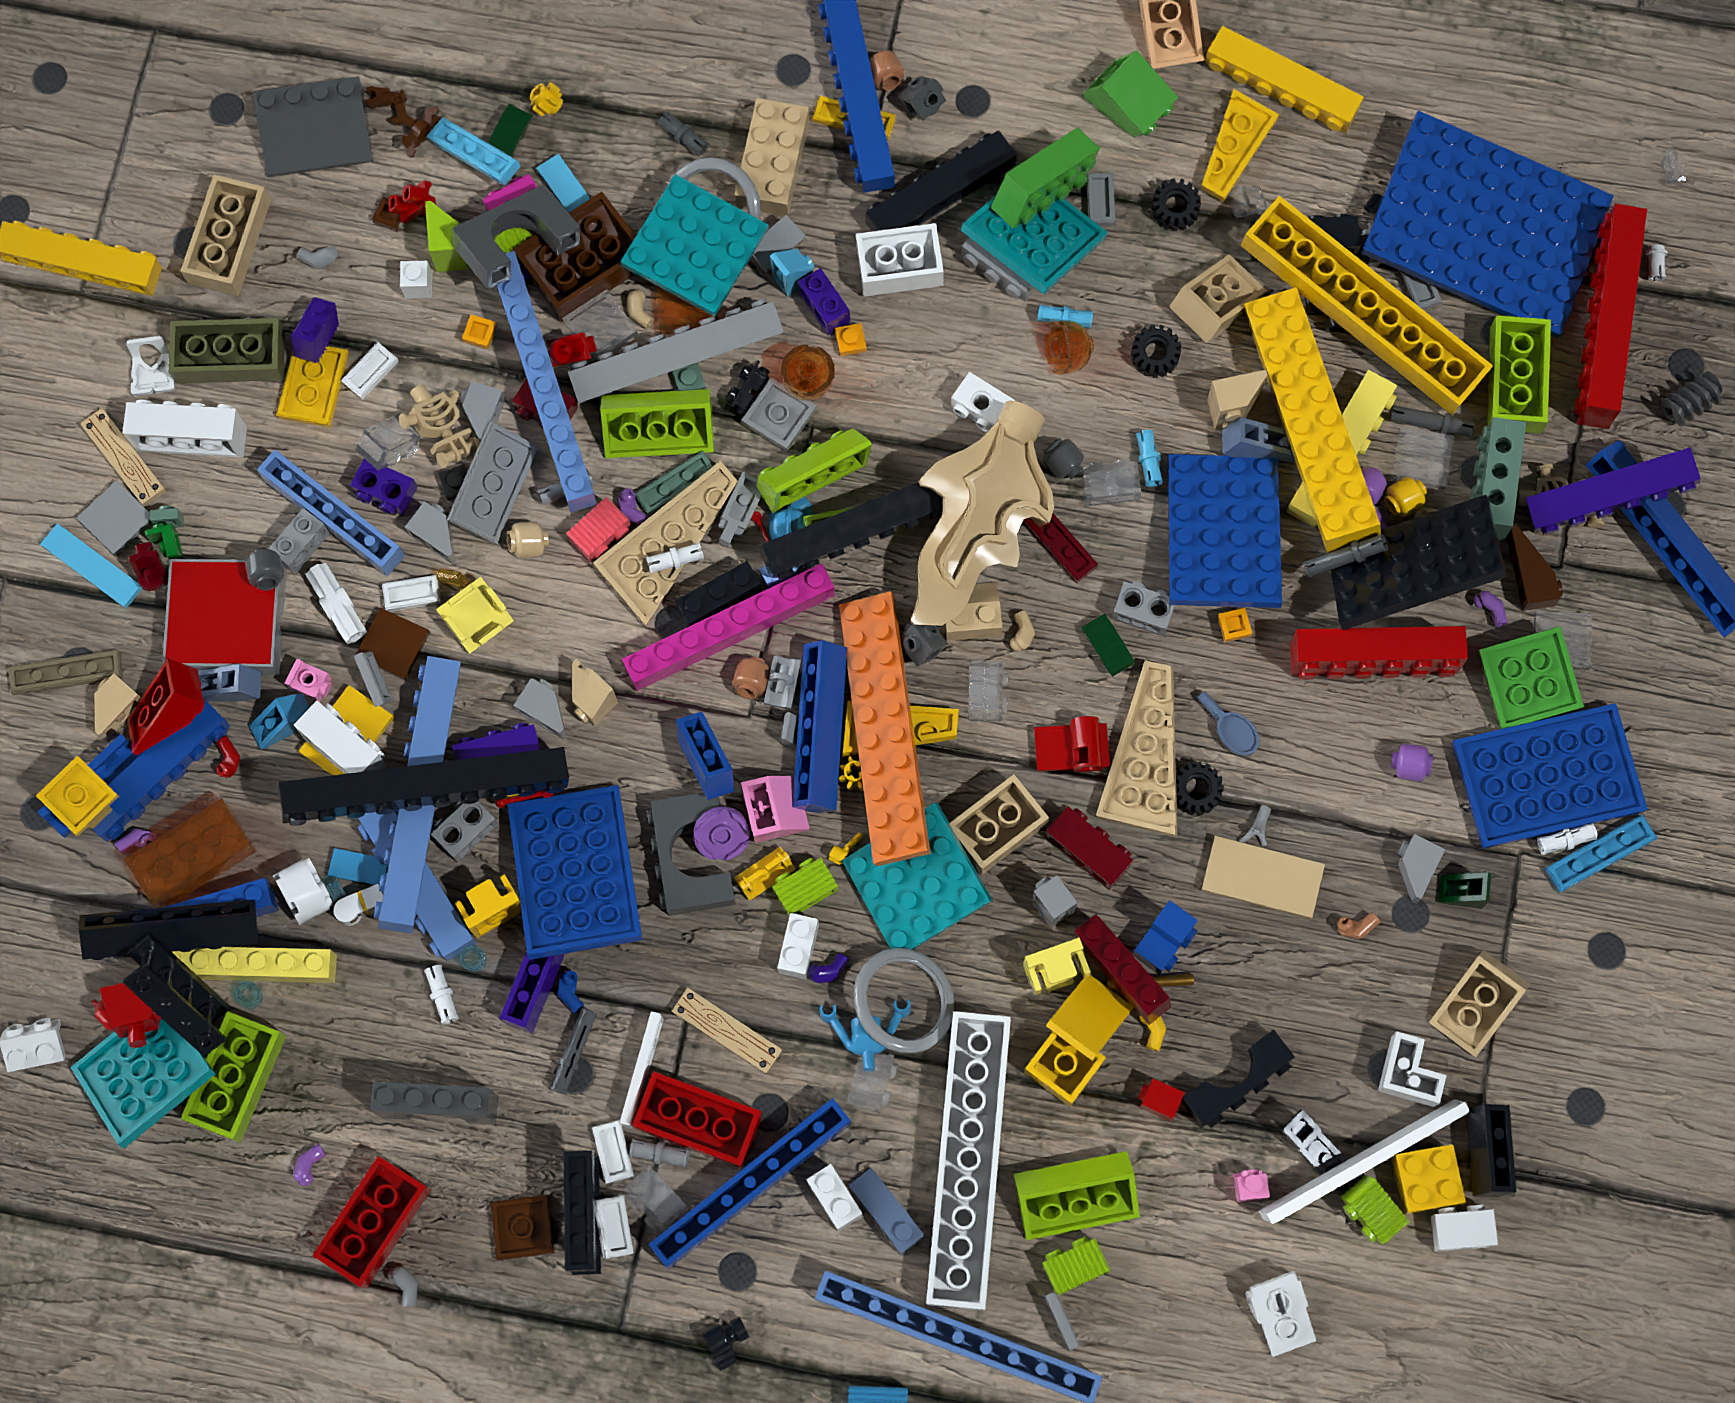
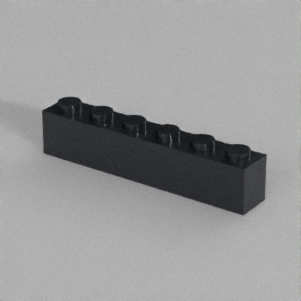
(944, 185)
(176, 927)

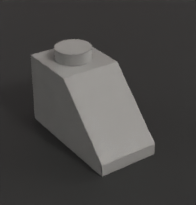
(482, 406)
(433, 530)
(541, 706)
(1418, 864)

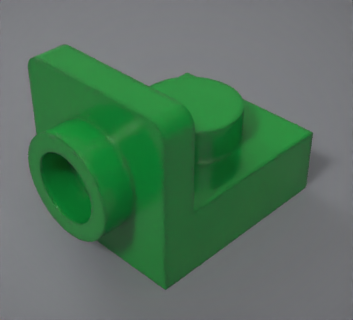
(168, 539)

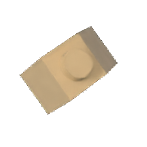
(113, 705)

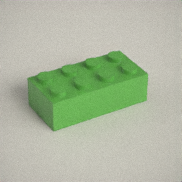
(1045, 178)

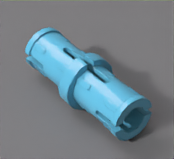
(1051, 314)
(1149, 458)

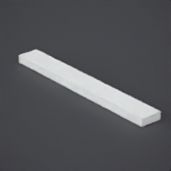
(1364, 1161)

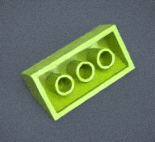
(657, 423)
(813, 469)
(1077, 1195)

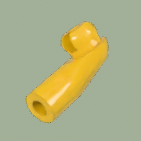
(1157, 1033)

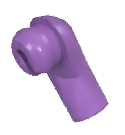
(628, 507)
(1494, 604)
(135, 838)
(304, 1164)

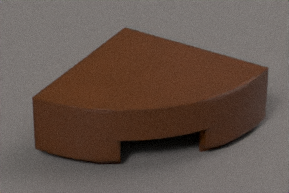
(386, 218)

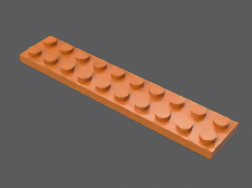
(884, 729)

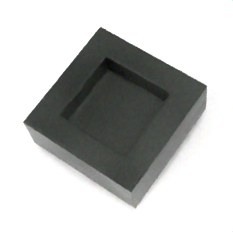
(452, 481)

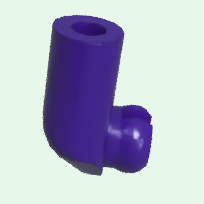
(830, 972)

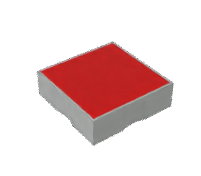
(220, 617)

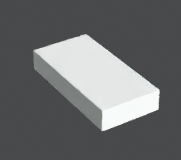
(369, 370)
(411, 593)
(613, 1152)
(613, 1227)

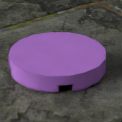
(721, 833)

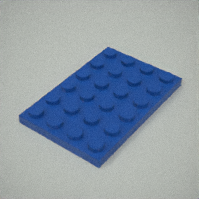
(1224, 531)
(1549, 776)
(574, 872)

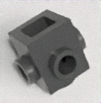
(922, 97)
(922, 643)

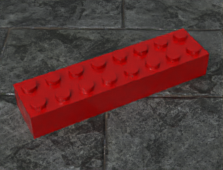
(1610, 317)

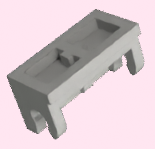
(778, 238)

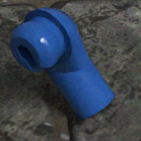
(567, 989)

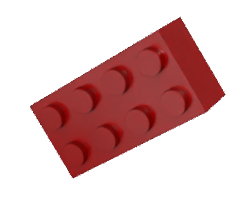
(697, 1120)
(371, 1222)

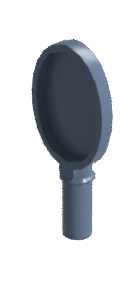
(1232, 728)

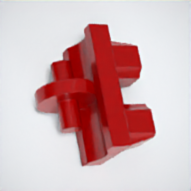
(411, 202)
(570, 348)

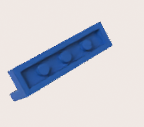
(107, 765)

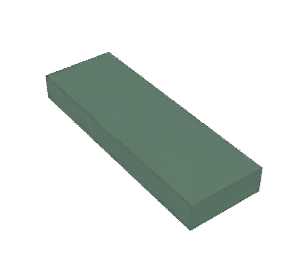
(671, 484)

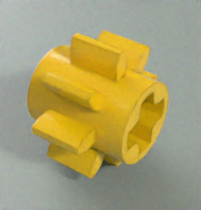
(546, 99)
(848, 774)

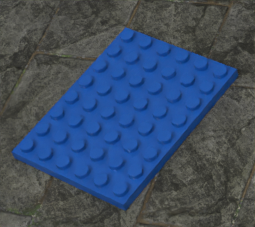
(1487, 223)

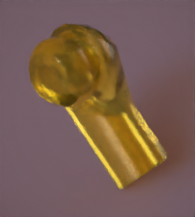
(453, 577)

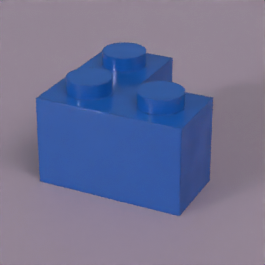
(1167, 934)

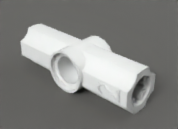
(336, 603)

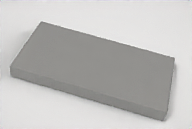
(492, 483)

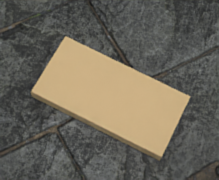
(1263, 877)

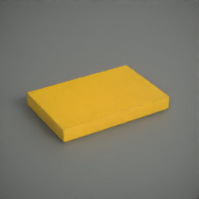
(313, 388)
(363, 714)
(1089, 1016)

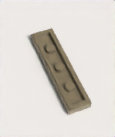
(65, 672)

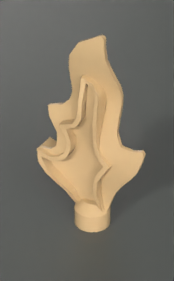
(984, 502)

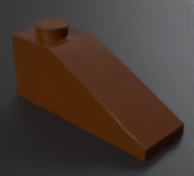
(1532, 573)

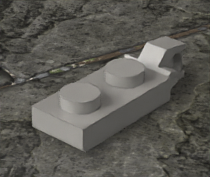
(739, 508)

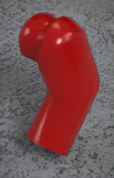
(230, 759)

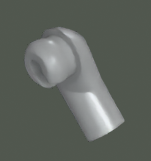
(318, 259)
(407, 1283)

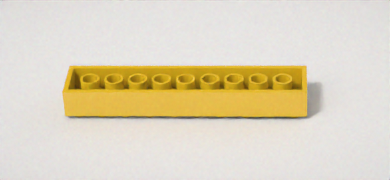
(1366, 305)
(1312, 420)

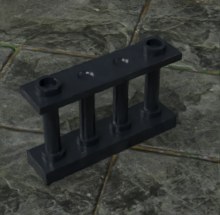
(176, 994)
(581, 1232)

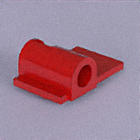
(1061, 746)

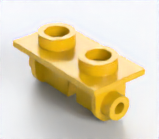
(764, 872)

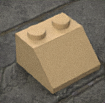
(1234, 397)
(980, 616)

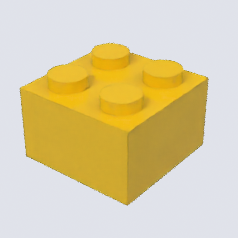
(1062, 1069)
(1428, 1179)

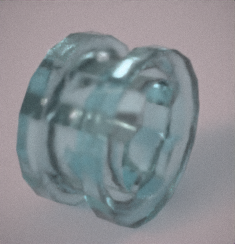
(335, 890)
(478, 951)
(239, 995)

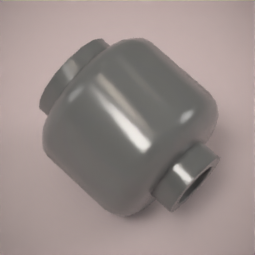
(1063, 458)
(264, 569)

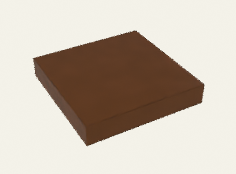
(394, 643)
(522, 1227)

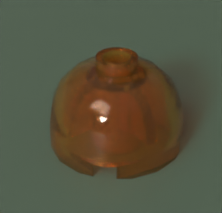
(1067, 346)
(807, 372)

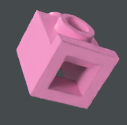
(316, 689)
(1251, 1186)

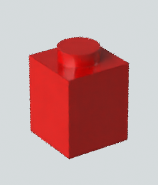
(1160, 1099)

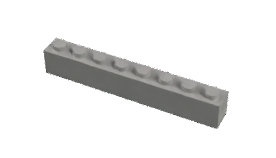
(674, 352)

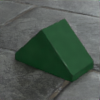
(1465, 889)

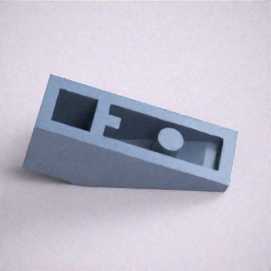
(1255, 440)
(230, 683)
(886, 1211)

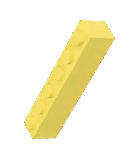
(1360, 418)
(262, 964)

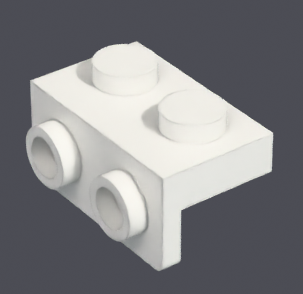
(32, 1044)

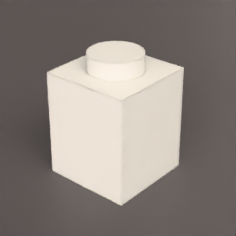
(415, 279)

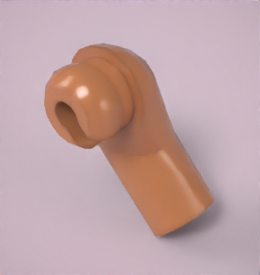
(1357, 929)

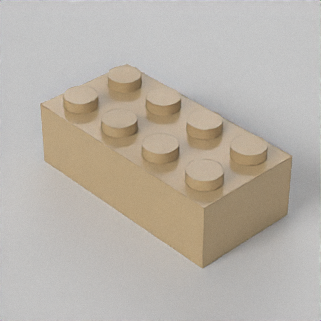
(774, 154)
(226, 235)

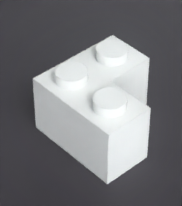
(1404, 1078)

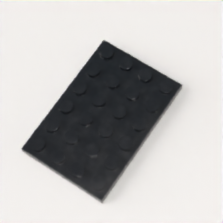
(1423, 563)

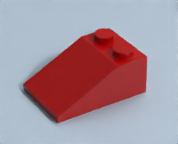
(165, 706)

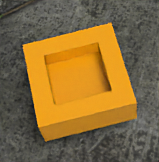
(479, 332)
(850, 339)
(1234, 625)

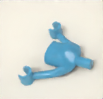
(861, 1041)

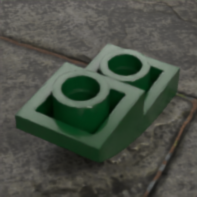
(510, 129)
(1108, 645)

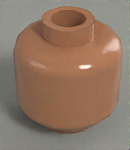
(886, 70)
(751, 678)

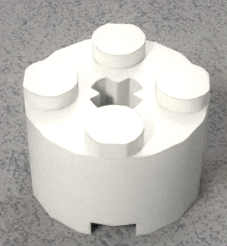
(303, 891)

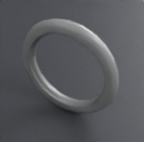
(730, 169)
(874, 1030)

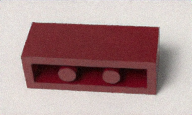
(1089, 847)

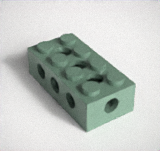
(1500, 470)

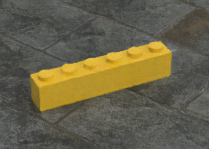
(1284, 80)
(79, 258)

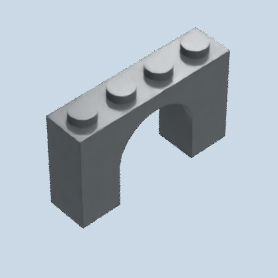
(534, 211)
(683, 892)
(402, 1100)

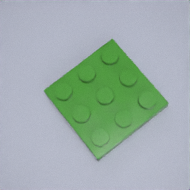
(1530, 678)

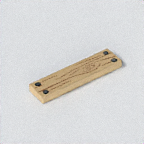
(123, 457)
(727, 1031)

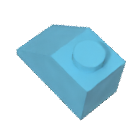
(789, 268)

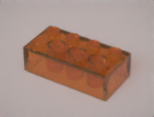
(190, 855)

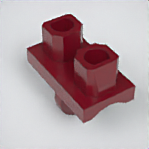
(148, 567)

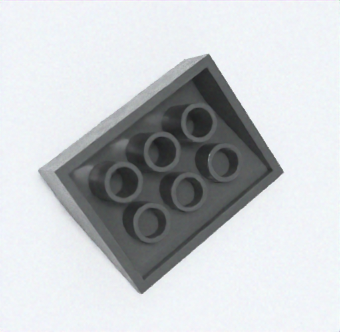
(313, 126)

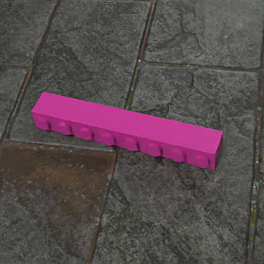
(729, 627)

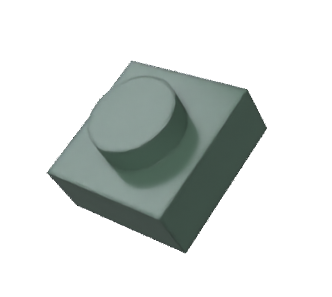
(689, 378)
(167, 515)

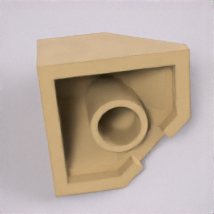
(590, 694)

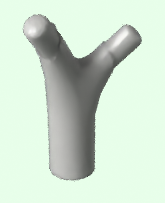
(1259, 825)

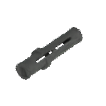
(1433, 421)
(1355, 552)
(573, 1051)

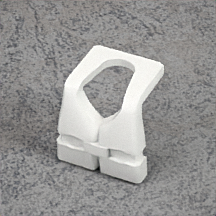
(147, 378)

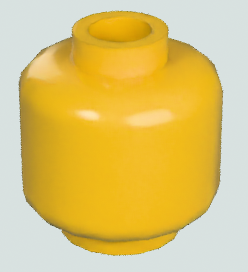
(1405, 497)

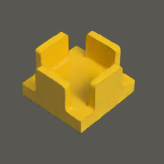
(78, 796)
(490, 907)

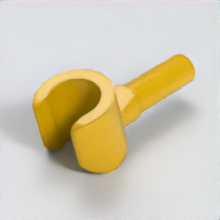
(838, 854)

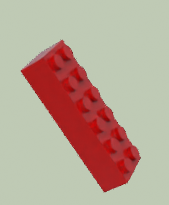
(1378, 651)

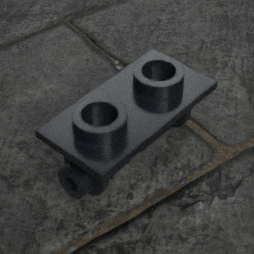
(751, 379)

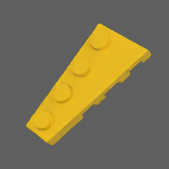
(1239, 139)
(929, 726)

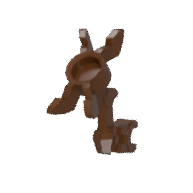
(420, 128)

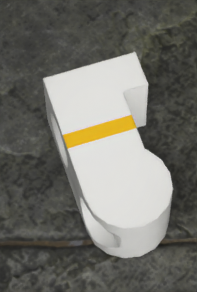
(358, 905)

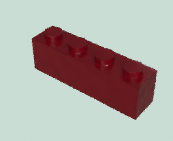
(1123, 969)

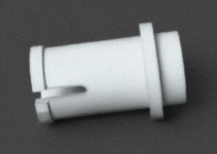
(1656, 262)

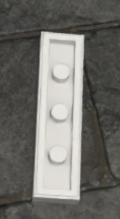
(642, 1069)

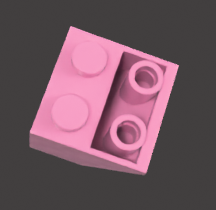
(771, 809)

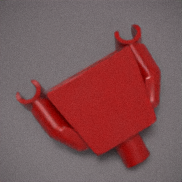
(125, 1014)

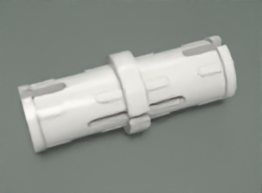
(675, 558)
(1567, 838)
(441, 994)

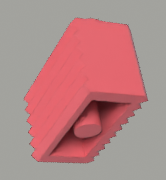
(599, 530)

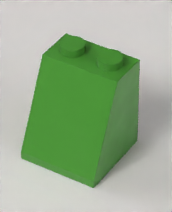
(1132, 94)

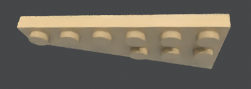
(675, 525)
(1143, 771)

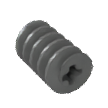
(1692, 398)

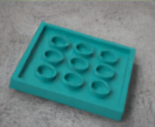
(694, 245)
(1040, 249)
(920, 894)
(140, 1084)

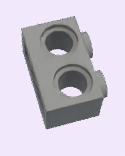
(300, 540)
(1141, 615)
(469, 833)
(1053, 900)

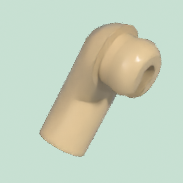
(635, 308)
(1025, 633)

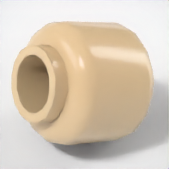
(527, 539)

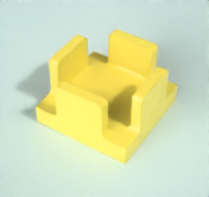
(475, 615)
(1056, 966)

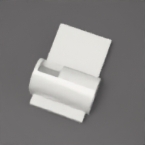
(1282, 1312)

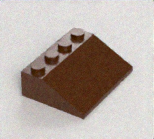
(587, 269)

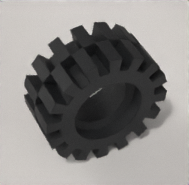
(1179, 190)
(1160, 336)
(1213, 783)

